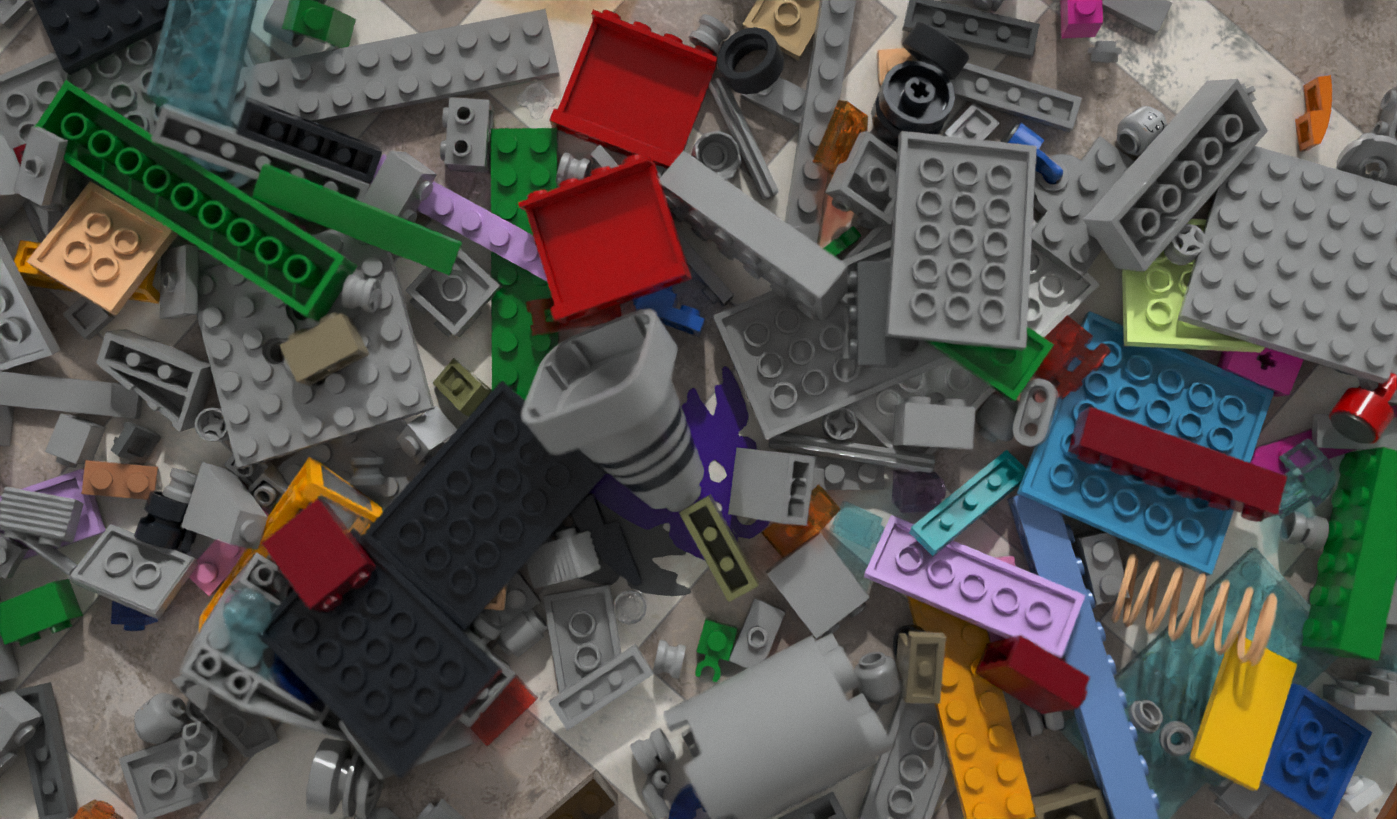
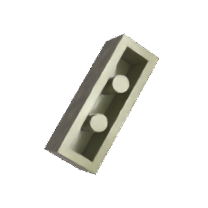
(719, 548)

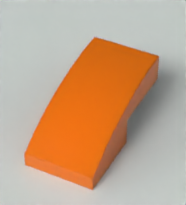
(1313, 125)

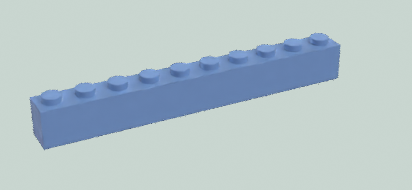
(1101, 717)

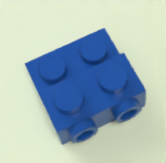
(664, 305)

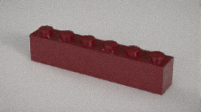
(1177, 464)

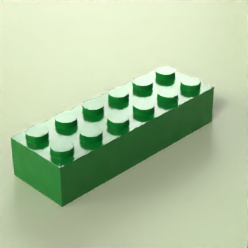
(1357, 559)

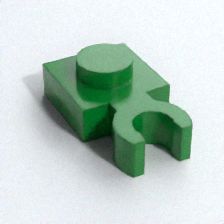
(843, 242)
(716, 644)

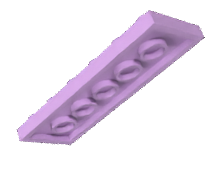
(976, 588)

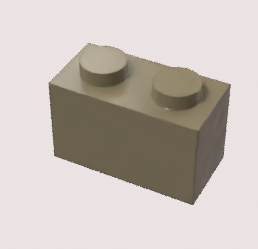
(323, 349)

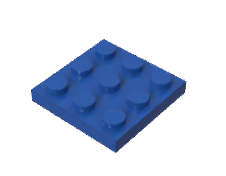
(1314, 753)

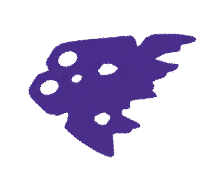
(715, 439)

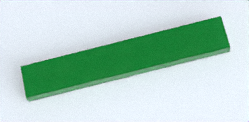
(356, 219)

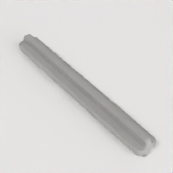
(853, 451)

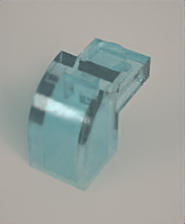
(1308, 477)

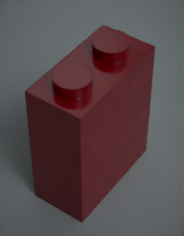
(319, 556)
(1032, 675)

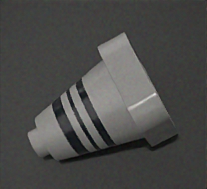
(619, 407)

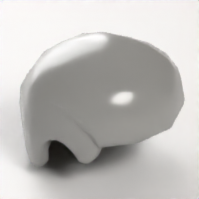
(718, 153)

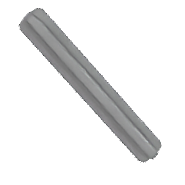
(744, 138)

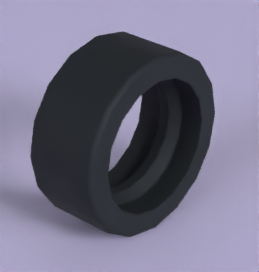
(741, 44)
(936, 49)

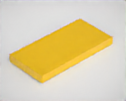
(1243, 715)

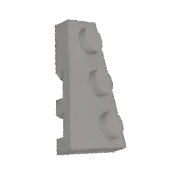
(243, 729)

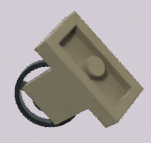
(920, 663)

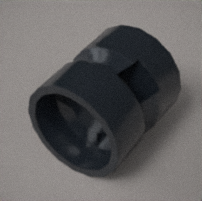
(162, 522)

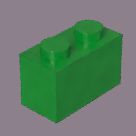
(37, 611)

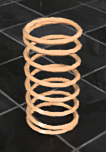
(1195, 602)

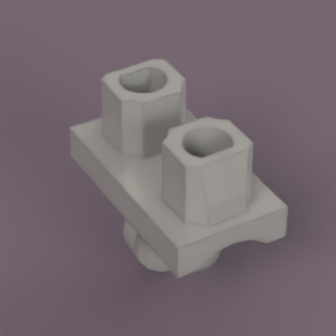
(203, 754)

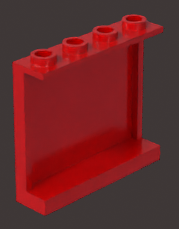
(635, 90)
(606, 238)

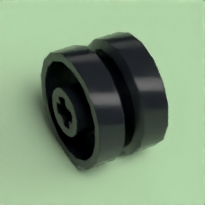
(912, 100)

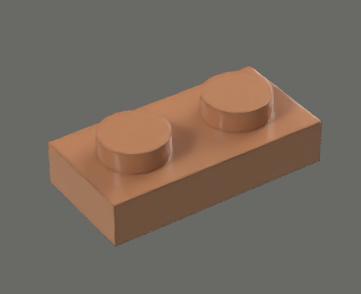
(118, 479)

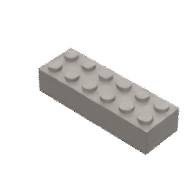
(1176, 175)
(754, 237)

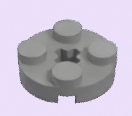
(1371, 149)

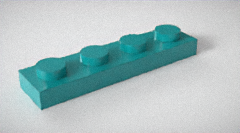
(968, 503)

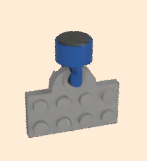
(1064, 196)

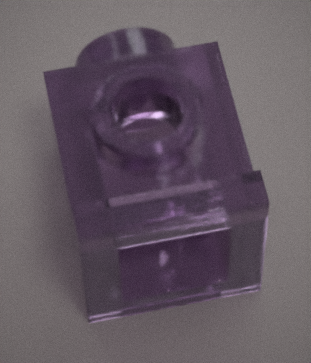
(923, 500)

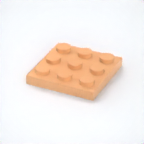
(102, 248)

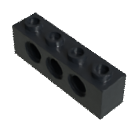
(308, 140)

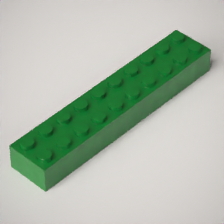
(197, 204)

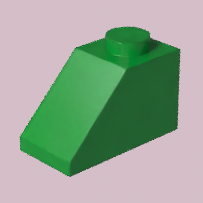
(319, 23)

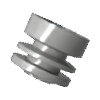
(340, 777)

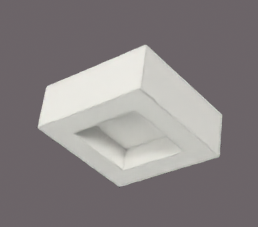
(1360, 793)

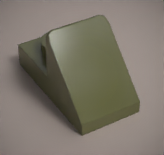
(461, 387)

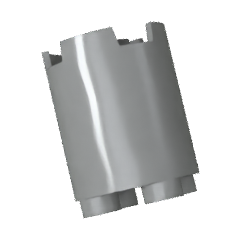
(778, 732)

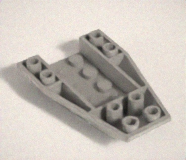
(240, 666)

